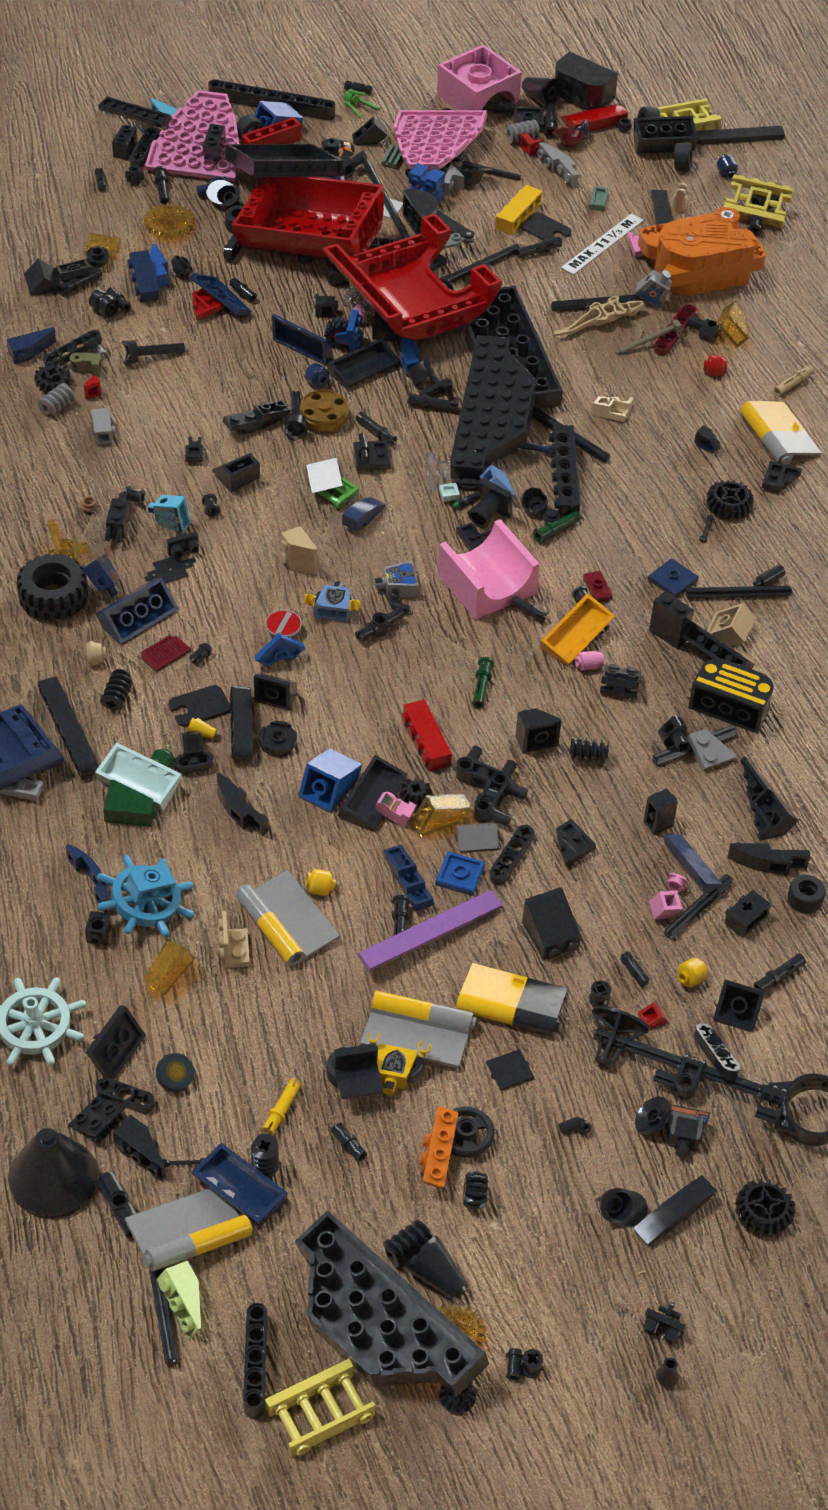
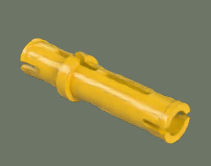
(277, 1114)

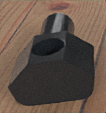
(350, 164)
(708, 328)
(674, 734)

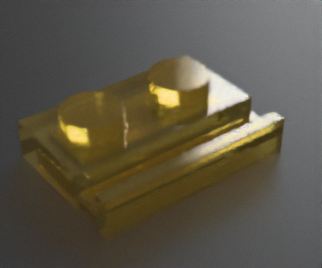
(109, 242)

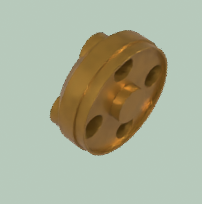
(324, 410)

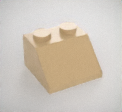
(298, 551)
(732, 624)

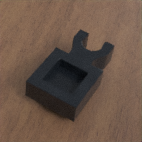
(194, 450)

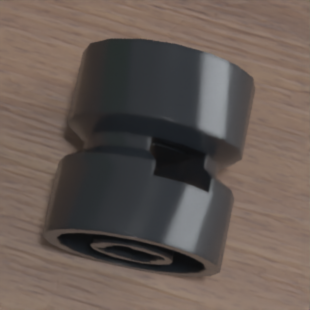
(104, 303)

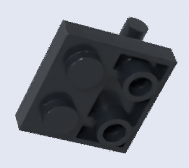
(371, 454)
(620, 679)

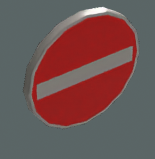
(284, 622)

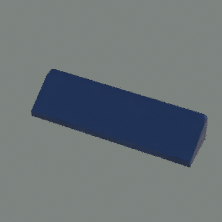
(692, 862)

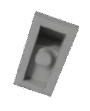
(453, 179)

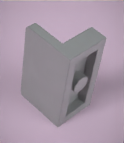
(477, 836)

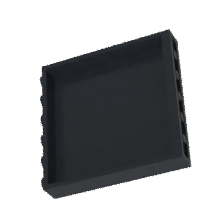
(284, 160)

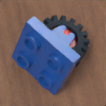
(345, 332)

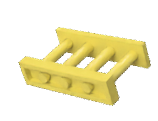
(320, 1385)

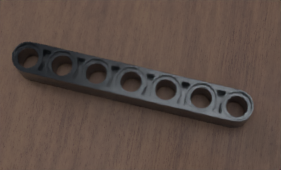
(68, 726)

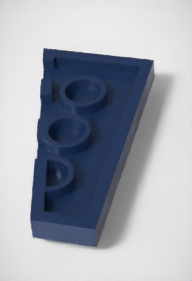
(221, 293)

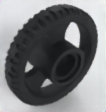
(467, 1140)

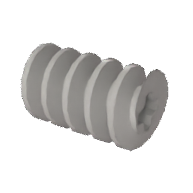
(514, 131)
(56, 400)

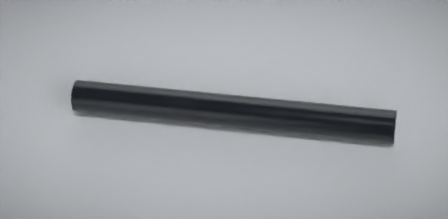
(495, 171)

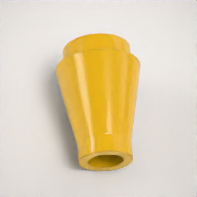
(206, 730)

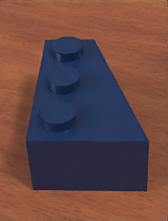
(143, 276)

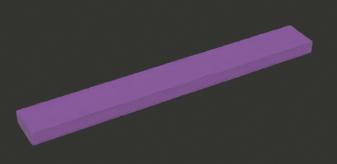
(429, 930)

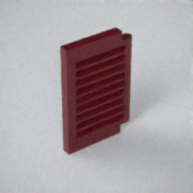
(164, 652)

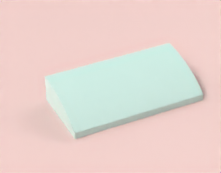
(139, 774)

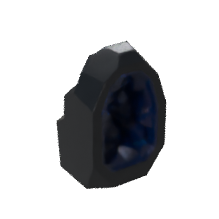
(707, 439)

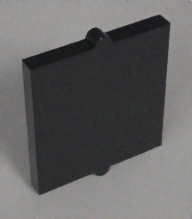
(509, 1069)

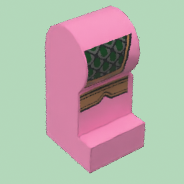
(394, 808)

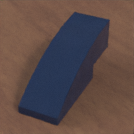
(362, 513)

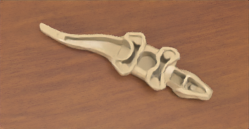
(603, 314)

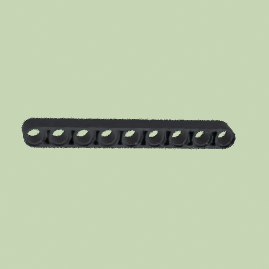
(251, 95)

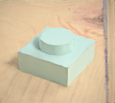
(449, 492)

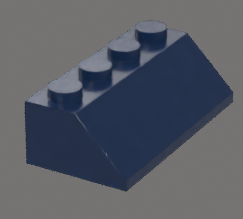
(137, 610)

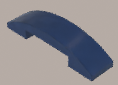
(81, 860)

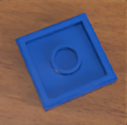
(460, 873)

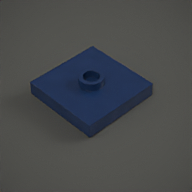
(673, 577)

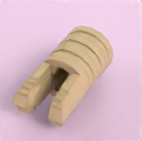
(680, 198)

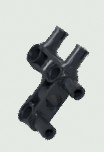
(494, 782)

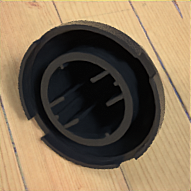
(52, 1175)

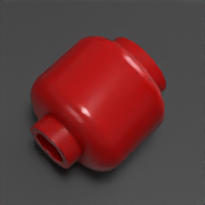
(715, 366)

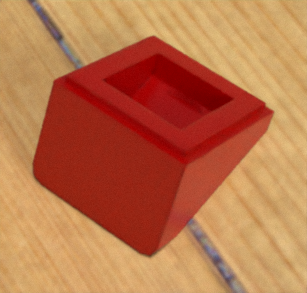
(92, 388)
(653, 1015)

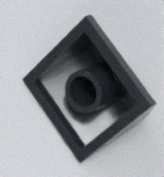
(41, 278)
(739, 1005)

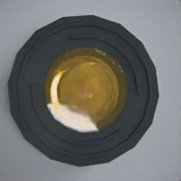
(174, 1072)

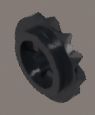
(453, 1404)

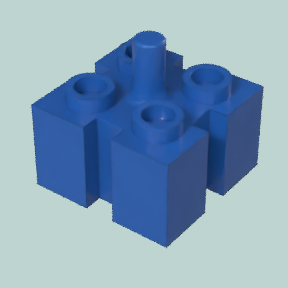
(427, 180)

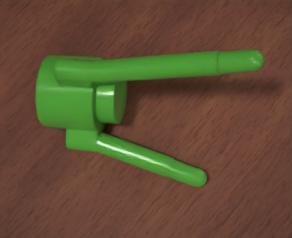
(352, 97)

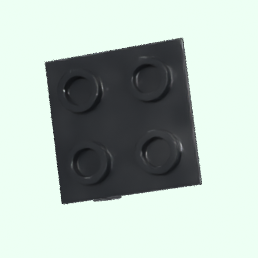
(98, 1118)

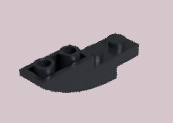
(261, 417)
(239, 810)
(761, 858)

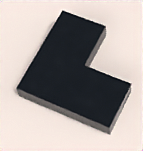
(471, 536)

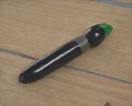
(461, 502)

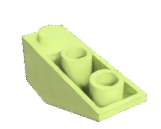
(182, 1293)

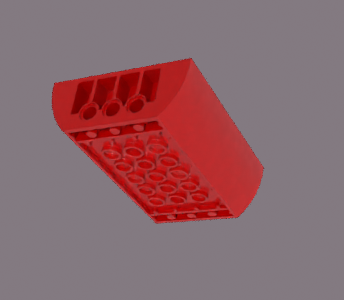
(310, 214)

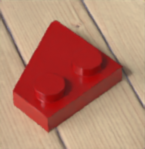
(205, 304)

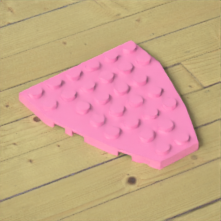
(436, 135)
(181, 142)

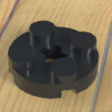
(278, 747)

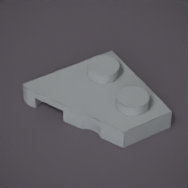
(709, 749)
(25, 788)

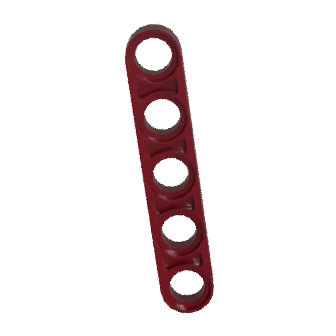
(668, 344)

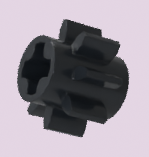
(134, 175)

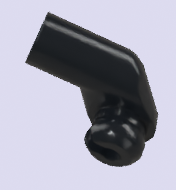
(394, 603)
(576, 1124)

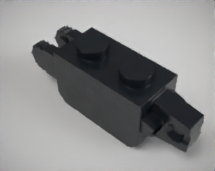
(118, 517)

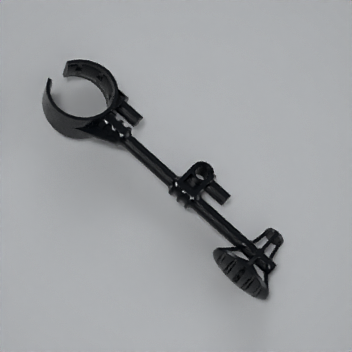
(693, 1071)

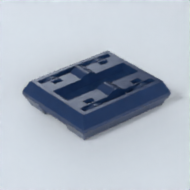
(19, 747)

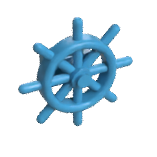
(147, 888)

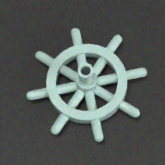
(35, 1020)

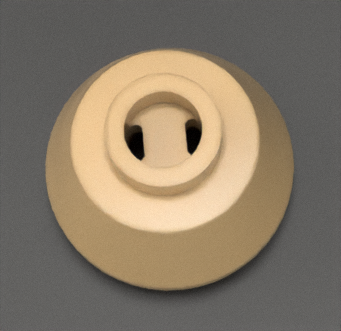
(95, 653)

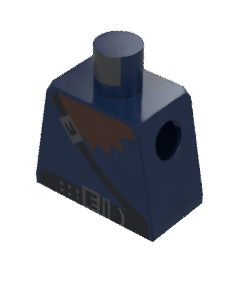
(103, 575)

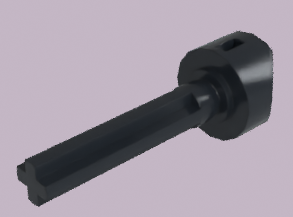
(133, 351)
(295, 423)

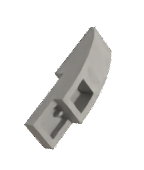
(560, 162)

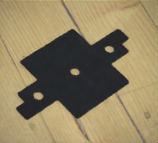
(162, 569)

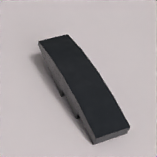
(675, 1209)

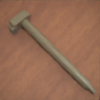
(675, 326)

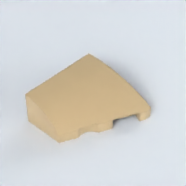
(612, 408)

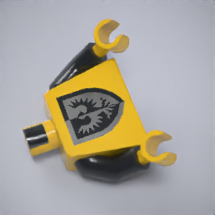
(399, 1065)

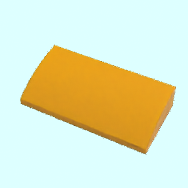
(576, 630)

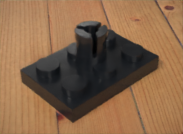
(115, 1043)

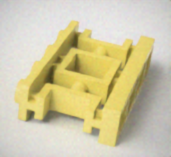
(698, 109)
(763, 189)

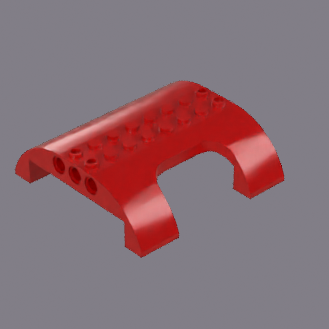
(406, 291)

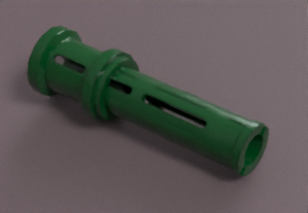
(551, 529)
(483, 675)

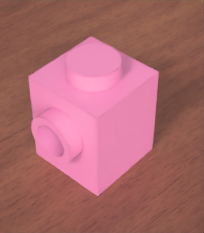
(665, 904)

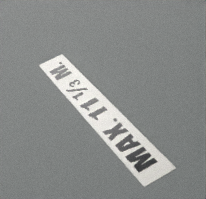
(602, 243)

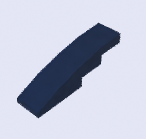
(407, 877)

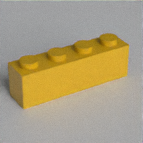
(518, 209)

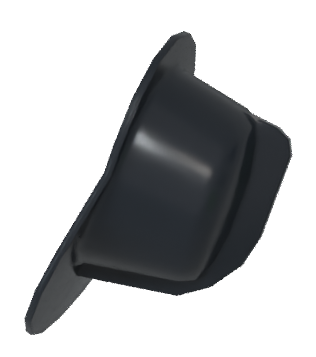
(472, 175)
(224, 193)
(623, 1206)

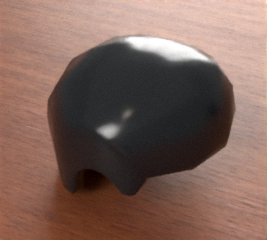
(534, 501)

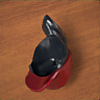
(573, 136)

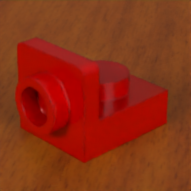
(529, 145)

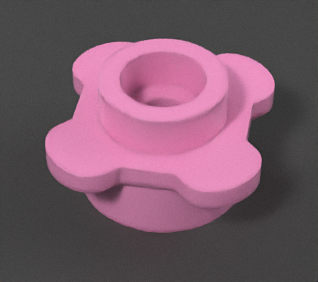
(676, 882)

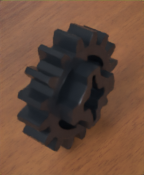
(51, 376)

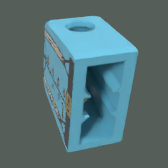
(171, 512)

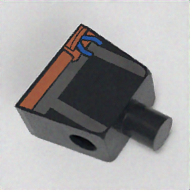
(686, 1129)

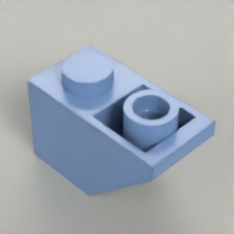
(498, 477)

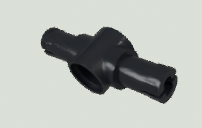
(379, 624)

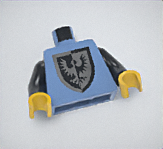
(333, 602)

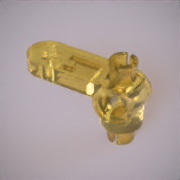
(65, 546)

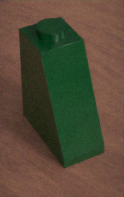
(128, 806)

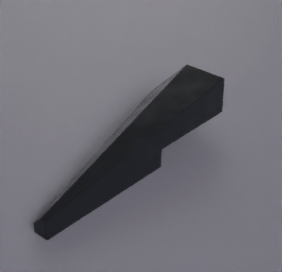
(771, 813)

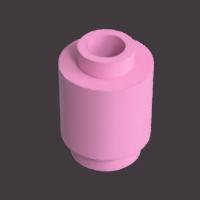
(589, 660)

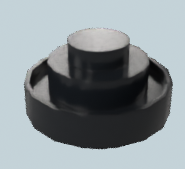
(97, 256)
(181, 266)

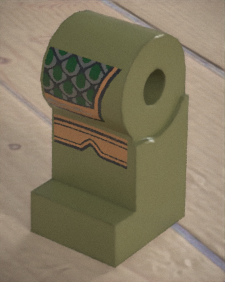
(86, 363)

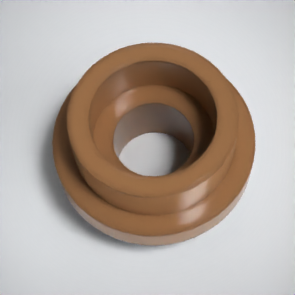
(89, 504)

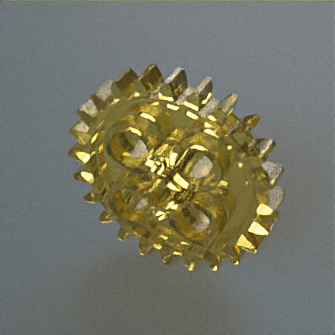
(169, 221)

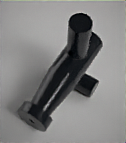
(438, 386)

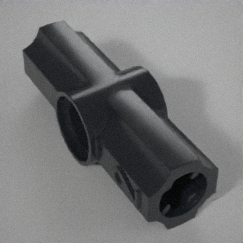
(113, 1194)

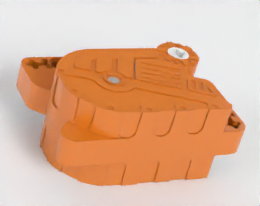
(703, 251)

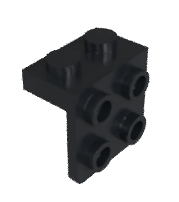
(357, 1071)

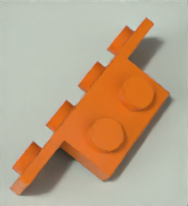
(438, 1147)

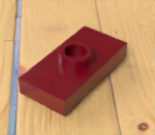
(597, 586)

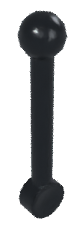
(703, 537)
(167, 1163)

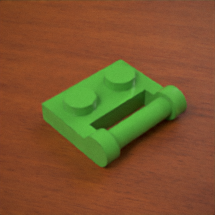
(344, 492)

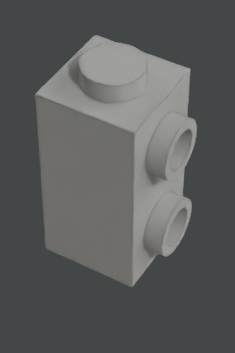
(102, 426)

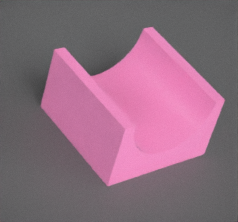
(475, 77)
(490, 573)

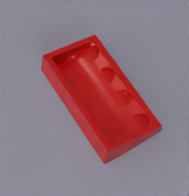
(596, 118)

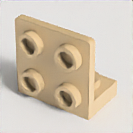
(233, 945)

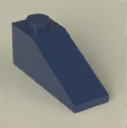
(30, 345)

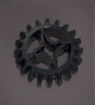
(729, 499)
(757, 1216)

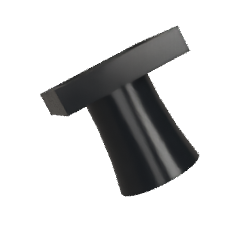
(492, 500)

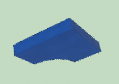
(279, 648)

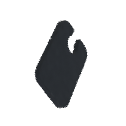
(544, 226)
(201, 703)

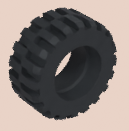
(52, 603)

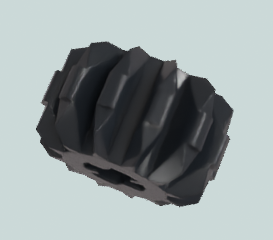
(415, 792)
(475, 1190)

